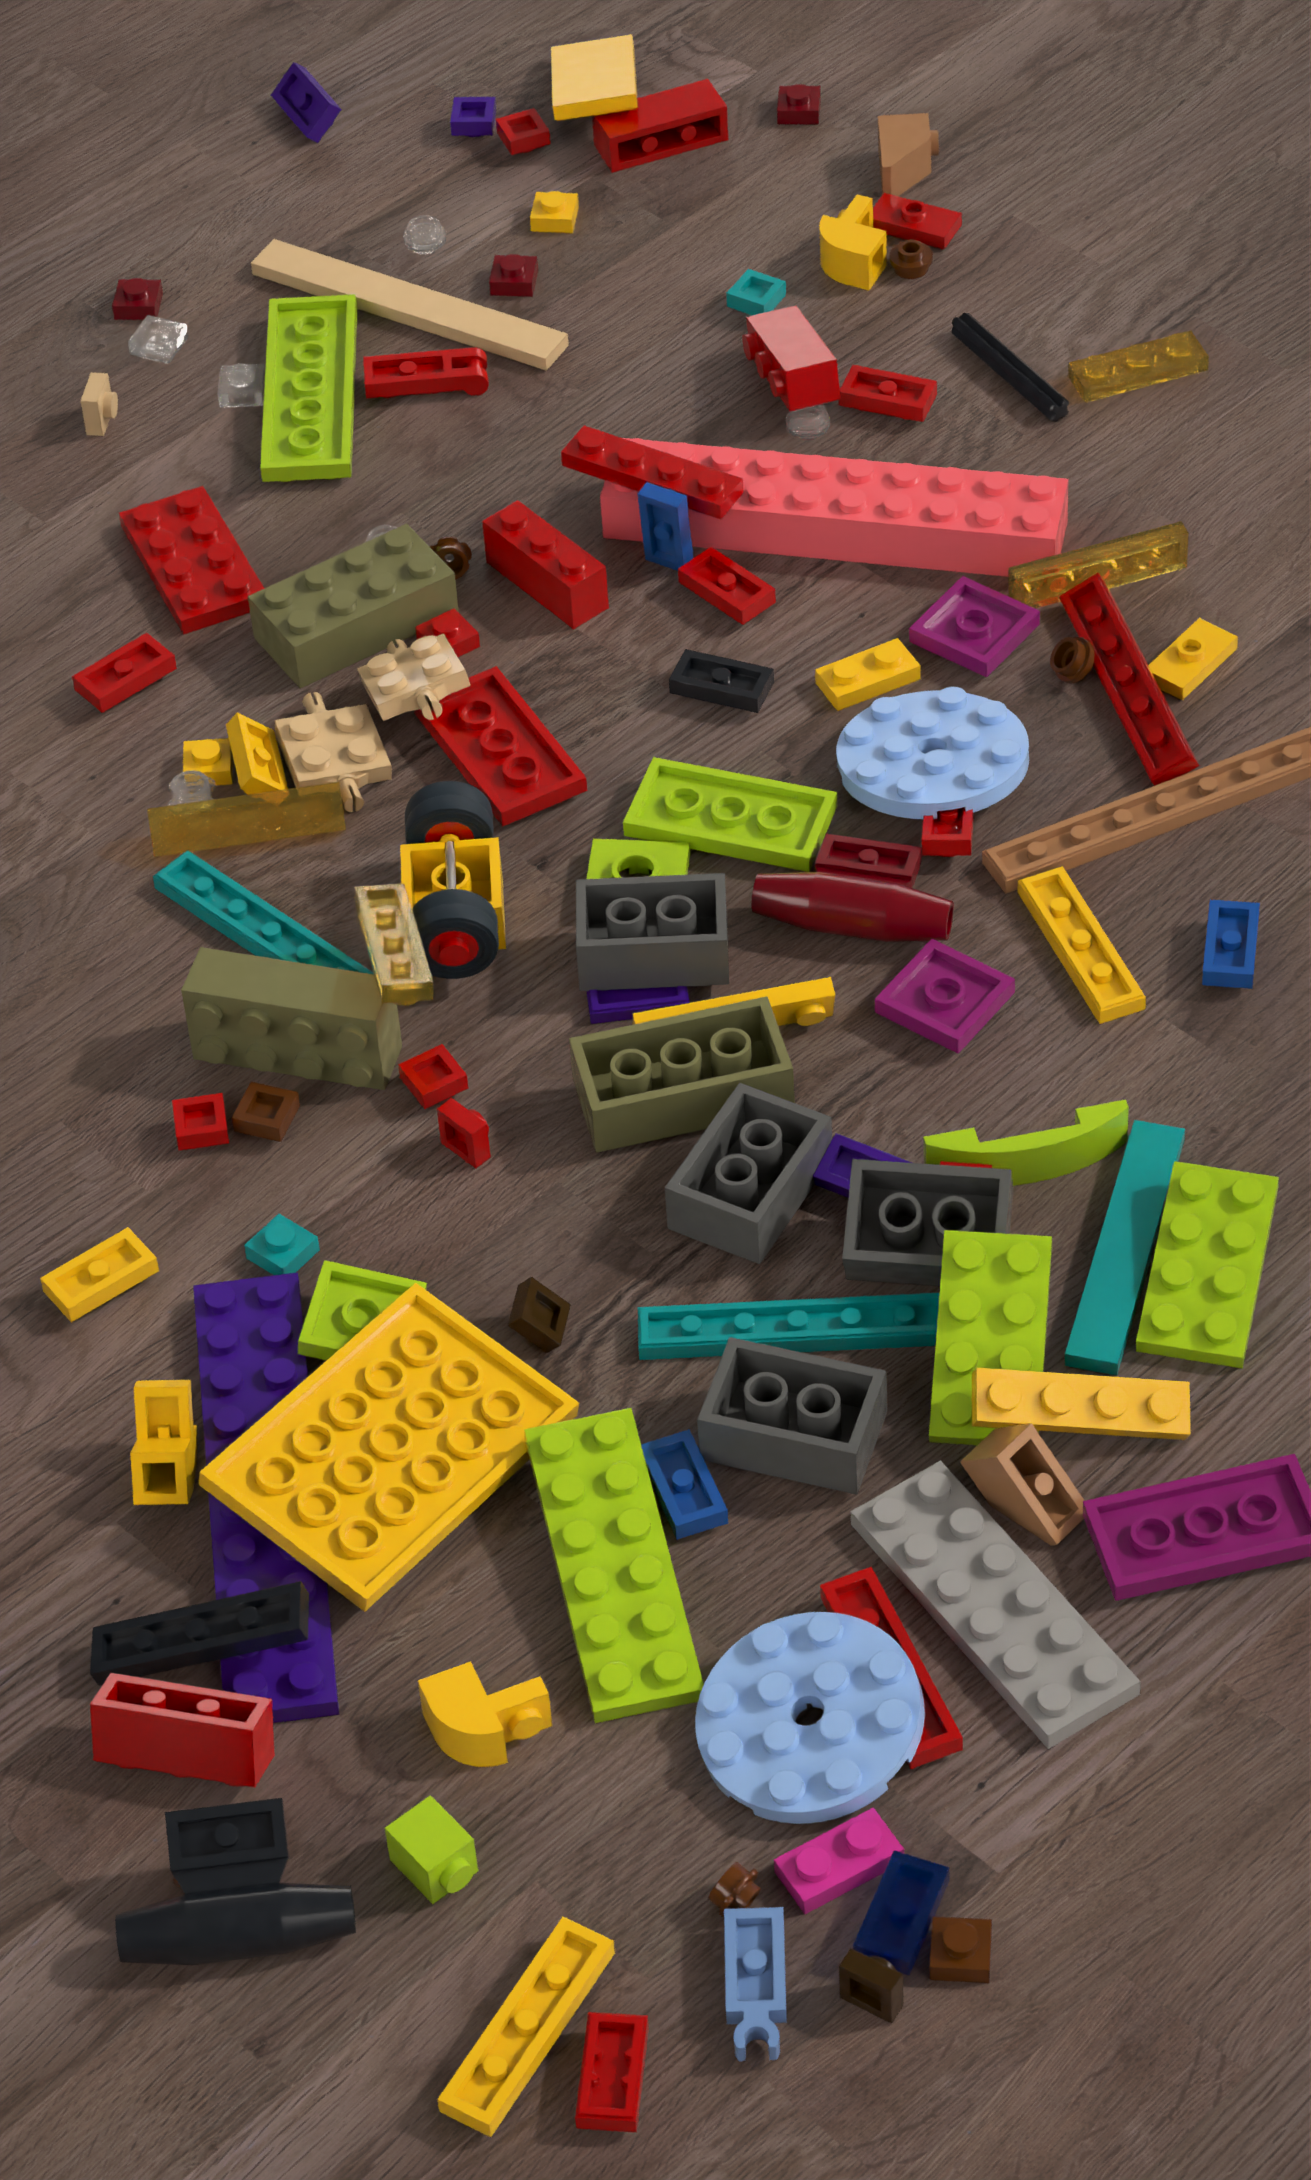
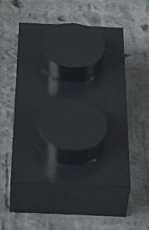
(721, 680)

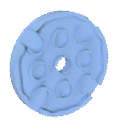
(932, 753)
(819, 1769)

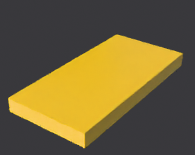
(593, 78)

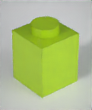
(432, 1850)

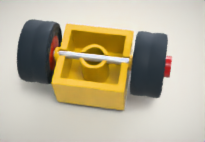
(454, 878)

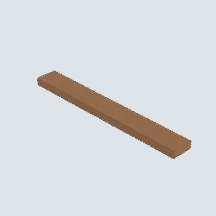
(1152, 811)

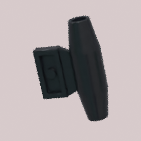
(233, 1898)

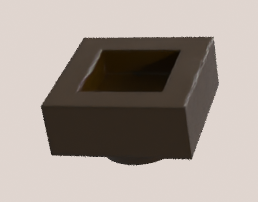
(539, 1314)
(871, 1985)

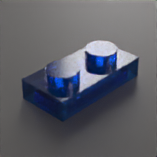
(902, 1910)

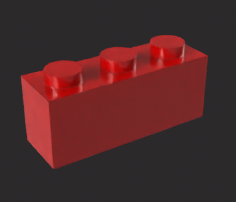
(662, 126)
(792, 358)
(545, 564)
(182, 1730)

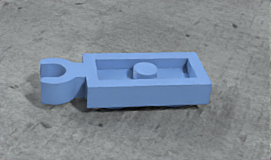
(755, 1976)

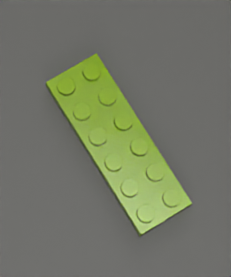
(309, 388)
(614, 1565)

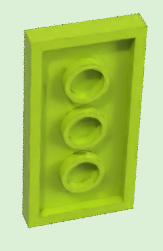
(731, 814)
(1207, 1265)
(987, 1318)

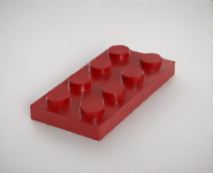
(191, 558)
(504, 748)

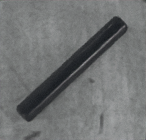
(1010, 367)

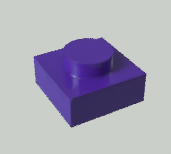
(473, 116)

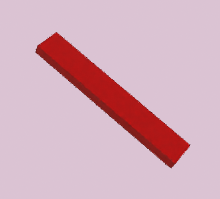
(1129, 681)

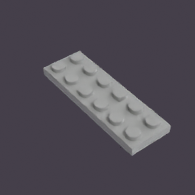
(995, 1604)

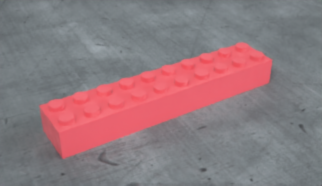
(865, 511)

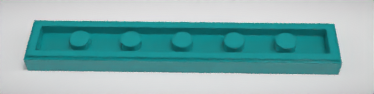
(245, 915)
(1124, 1248)
(789, 1325)

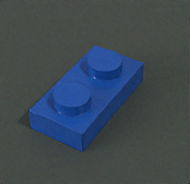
(665, 526)
(1231, 944)
(684, 1484)

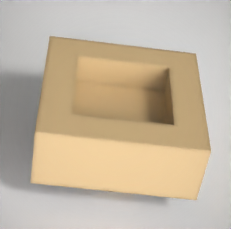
(98, 404)

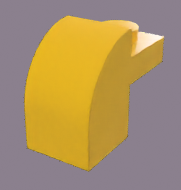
(851, 247)
(165, 1443)
(477, 1725)

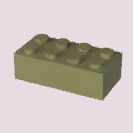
(352, 605)
(290, 1019)
(676, 1071)

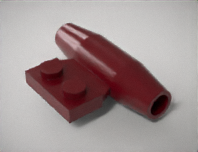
(857, 892)

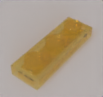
(1138, 366)

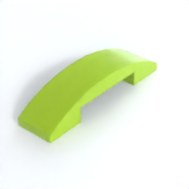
(1039, 1154)

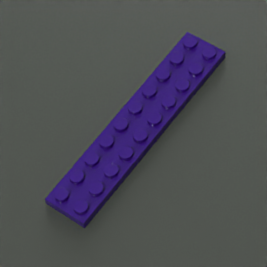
(246, 1368)

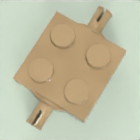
(413, 677)
(333, 748)

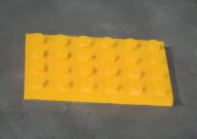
(387, 1446)

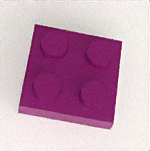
(974, 626)
(944, 995)

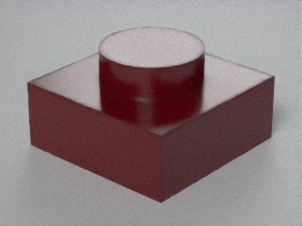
(798, 105)
(513, 275)
(137, 299)

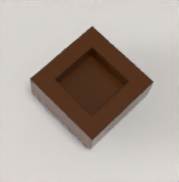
(265, 1111)
(960, 1949)

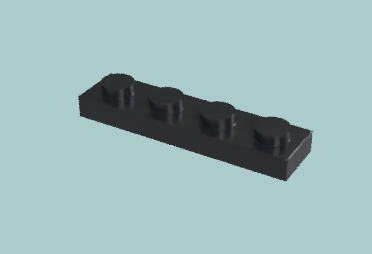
(201, 1633)

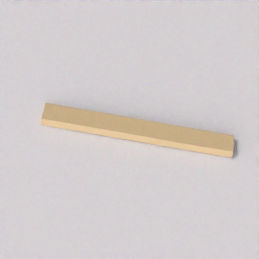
(411, 304)

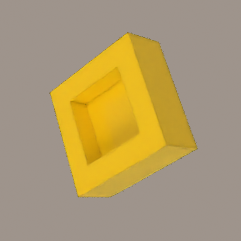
(554, 212)
(210, 757)

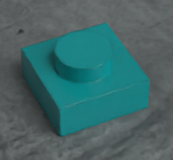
(756, 293)
(282, 1246)

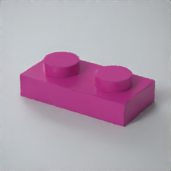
(837, 1860)

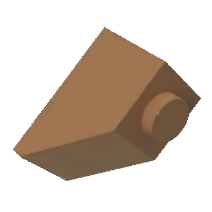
(905, 150)
(1025, 1482)

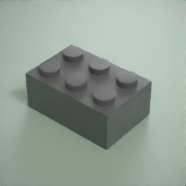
(652, 932)
(748, 1173)
(902, 1212)
(793, 1415)

